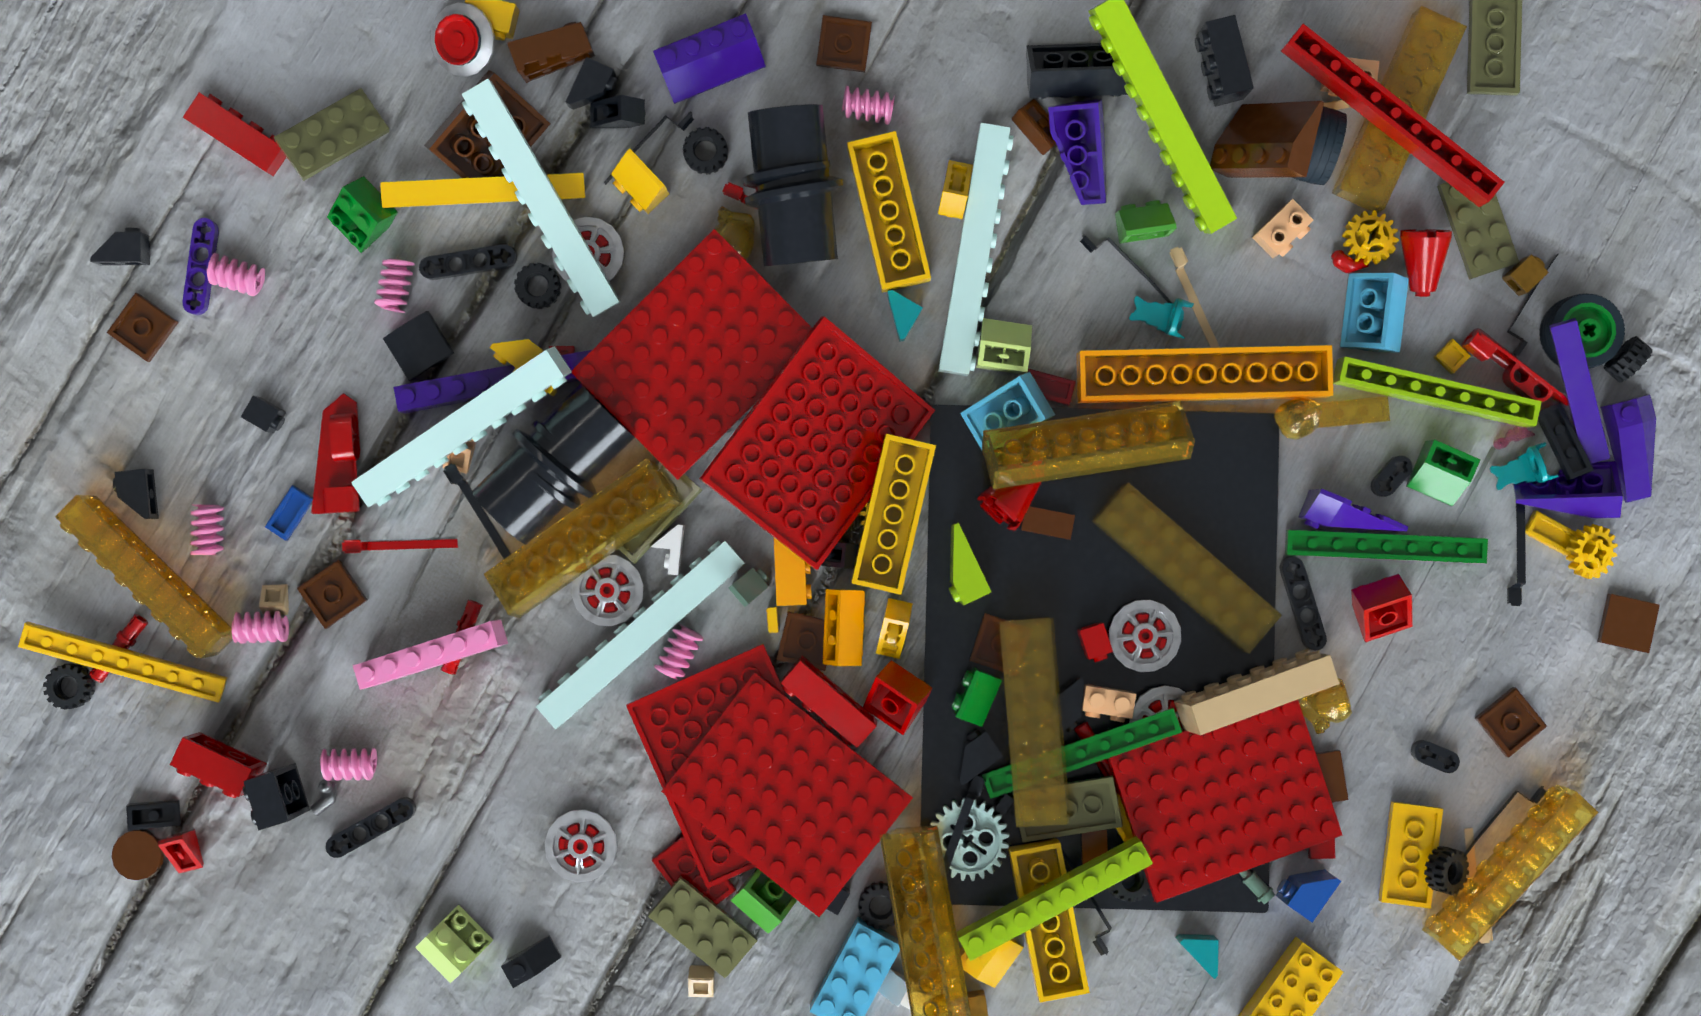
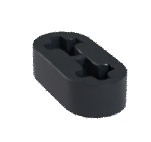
(1395, 480)
(1433, 761)

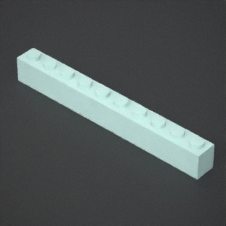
(541, 198)
(974, 249)
(462, 426)
(641, 634)

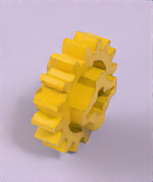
(1381, 241)
(1591, 548)

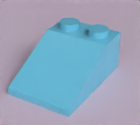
(1011, 405)

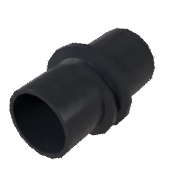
(792, 184)
(552, 465)

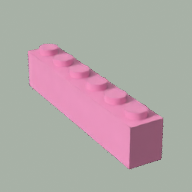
(430, 654)

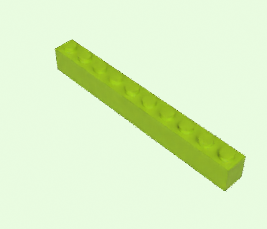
(1162, 114)

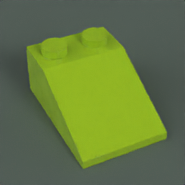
(965, 574)

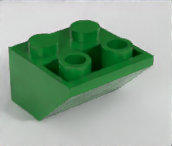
(360, 213)
(1442, 472)
(976, 696)

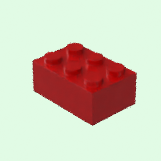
(215, 763)

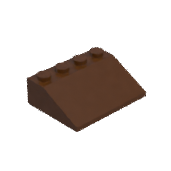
(1268, 140)
(464, 149)

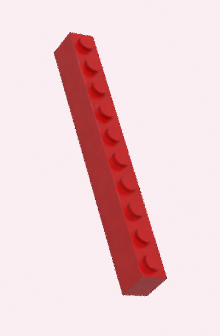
(1392, 116)

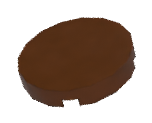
(137, 854)

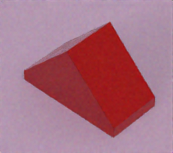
(182, 851)

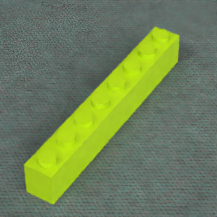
(1436, 392)
(1054, 898)

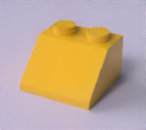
(639, 182)
(992, 965)

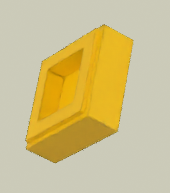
(1452, 356)
(772, 619)

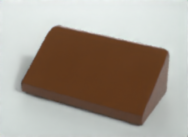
(1035, 126)

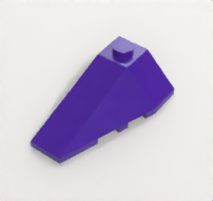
(1081, 144)
(1632, 442)
(1589, 495)
(1331, 510)

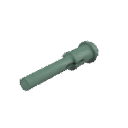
(1257, 886)

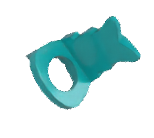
(1165, 316)
(1526, 468)

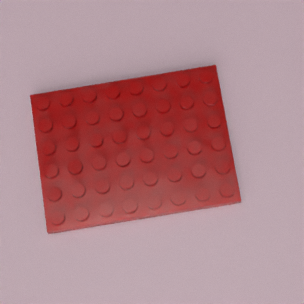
(694, 354)
(815, 442)
(673, 725)
(787, 794)
(1225, 799)

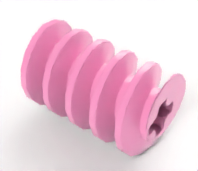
(868, 105)
(235, 277)
(393, 284)
(207, 530)
(260, 628)
(678, 652)
(348, 766)

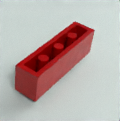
(234, 133)
(829, 702)

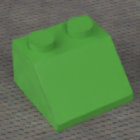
(1144, 222)
(763, 901)

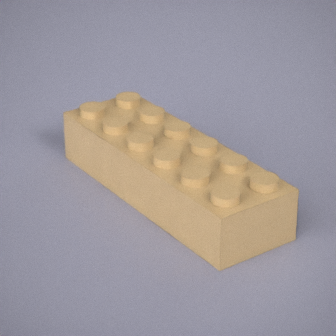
(1256, 691)

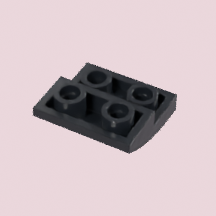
(418, 345)

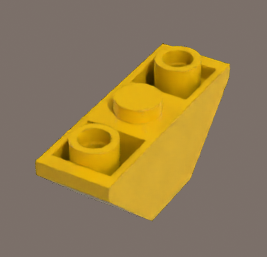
(518, 354)

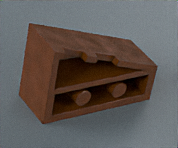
(550, 51)

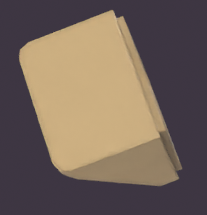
(274, 599)
(700, 981)

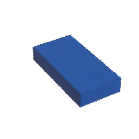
(289, 513)

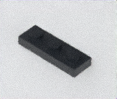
(1564, 442)

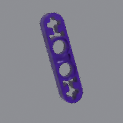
(195, 266)

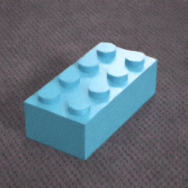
(856, 972)

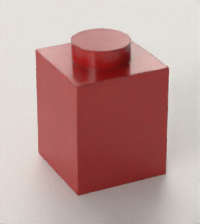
(1095, 641)

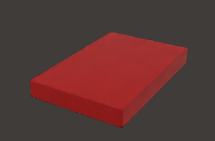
(678, 862)

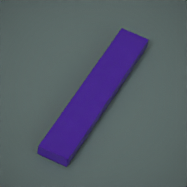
(1579, 389)

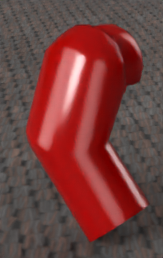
(1346, 263)

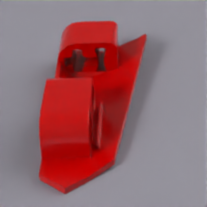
(1485, 347)
(337, 459)

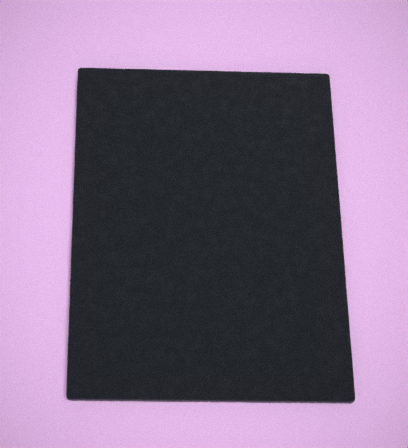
(1218, 497)

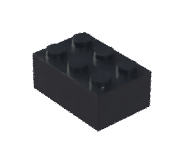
(1224, 61)
(276, 796)

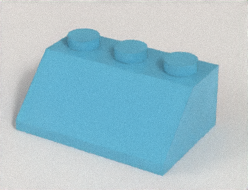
(1374, 312)

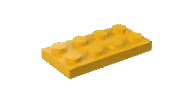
(1409, 840)

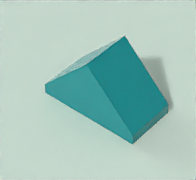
(904, 313)
(1203, 949)

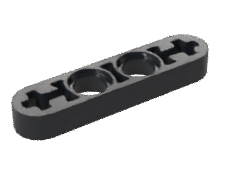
(468, 266)
(1307, 601)
(371, 828)

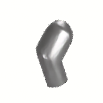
(328, 797)

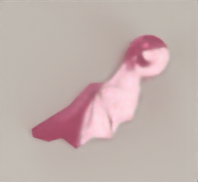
(1512, 435)

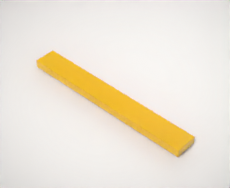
(470, 190)
(122, 662)

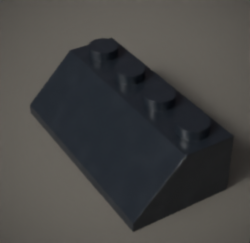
(1071, 71)

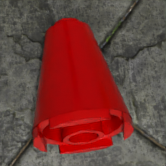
(1424, 258)
(1008, 503)

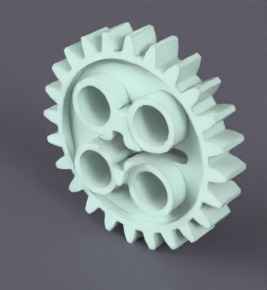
(982, 822)

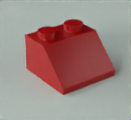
(1382, 607)
(896, 697)

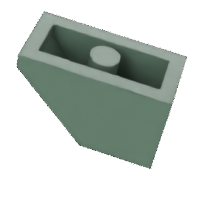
(750, 586)

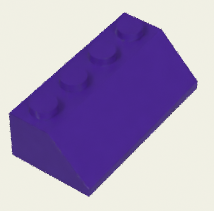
(709, 58)

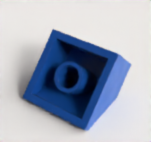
(1308, 892)

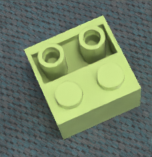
(1004, 346)
(454, 943)

